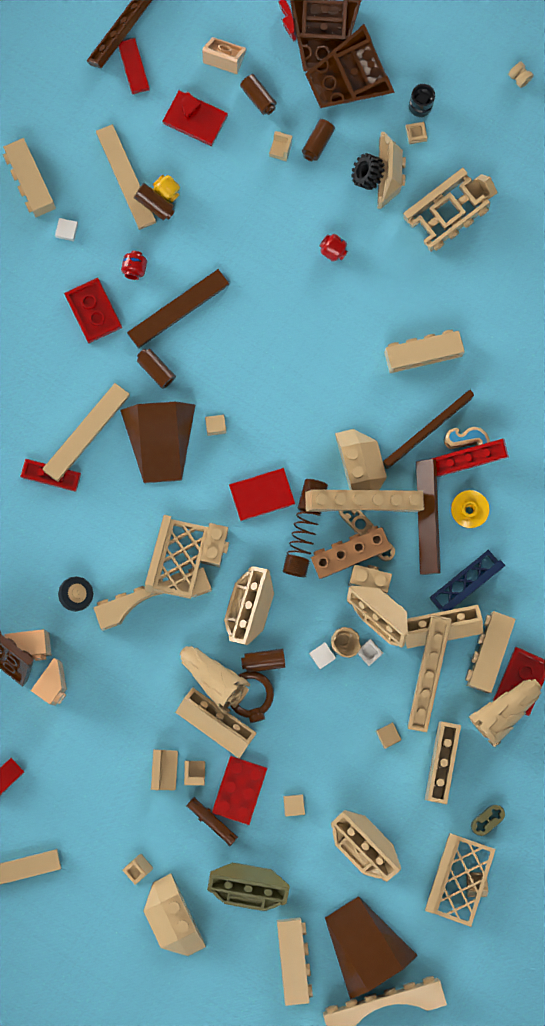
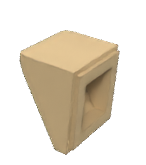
(215, 425)
(388, 735)
(137, 869)
(476, 876)

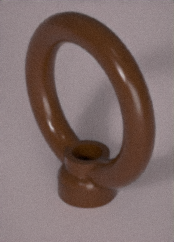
(257, 714)

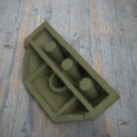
(248, 886)

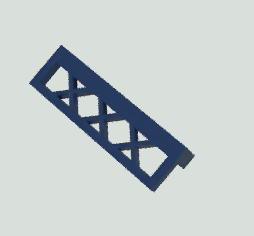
(481, 579)

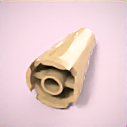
(217, 681)
(500, 716)

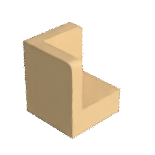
(281, 146)
(482, 185)
(194, 773)

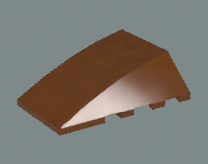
(322, 27)
(349, 72)
(159, 438)
(366, 947)

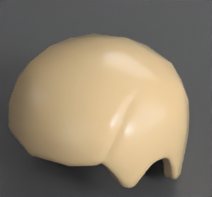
(345, 642)

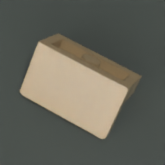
(164, 770)

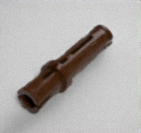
(210, 820)

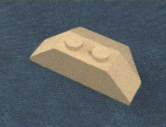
(393, 177)
(361, 460)
(249, 605)
(380, 613)
(365, 845)
(171, 918)

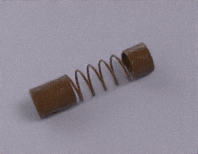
(294, 564)

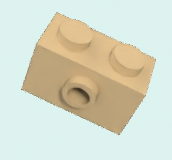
(215, 545)
(370, 577)

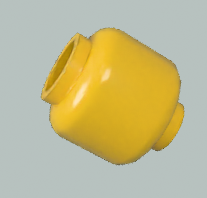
(167, 187)

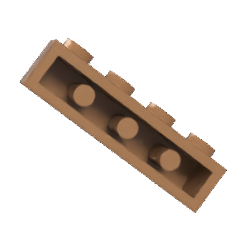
(352, 552)

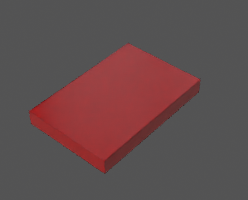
(201, 125)
(93, 310)
(262, 494)
(521, 668)

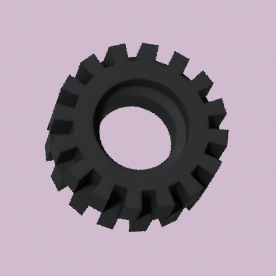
(368, 171)

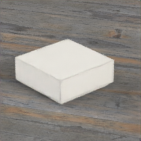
(66, 229)
(369, 652)
(322, 655)

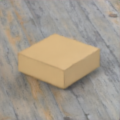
(416, 132)
(294, 805)

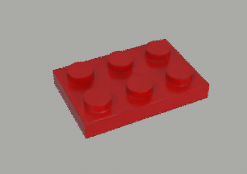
(239, 790)

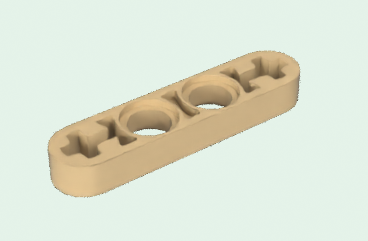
(347, 516)

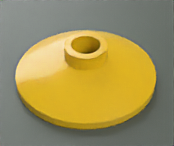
(479, 507)

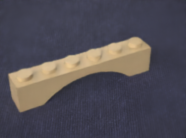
(364, 500)
(114, 612)
(425, 995)

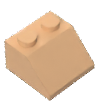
(34, 642)
(51, 684)

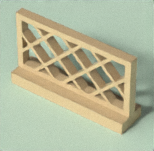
(159, 557)
(442, 878)

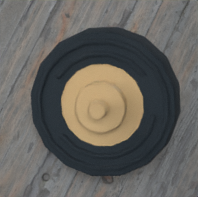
(75, 594)

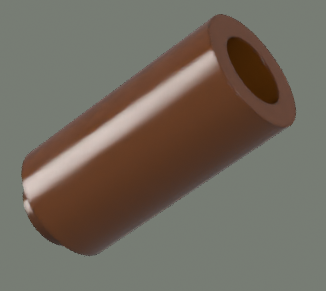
(258, 94)
(318, 140)
(154, 202)
(155, 368)
(263, 660)

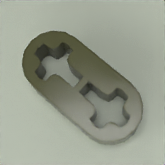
(490, 823)

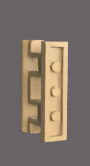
(438, 198)

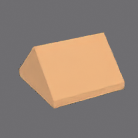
(223, 55)

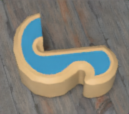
(469, 437)

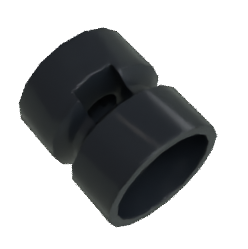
(422, 100)

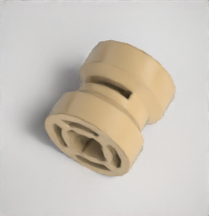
(520, 74)

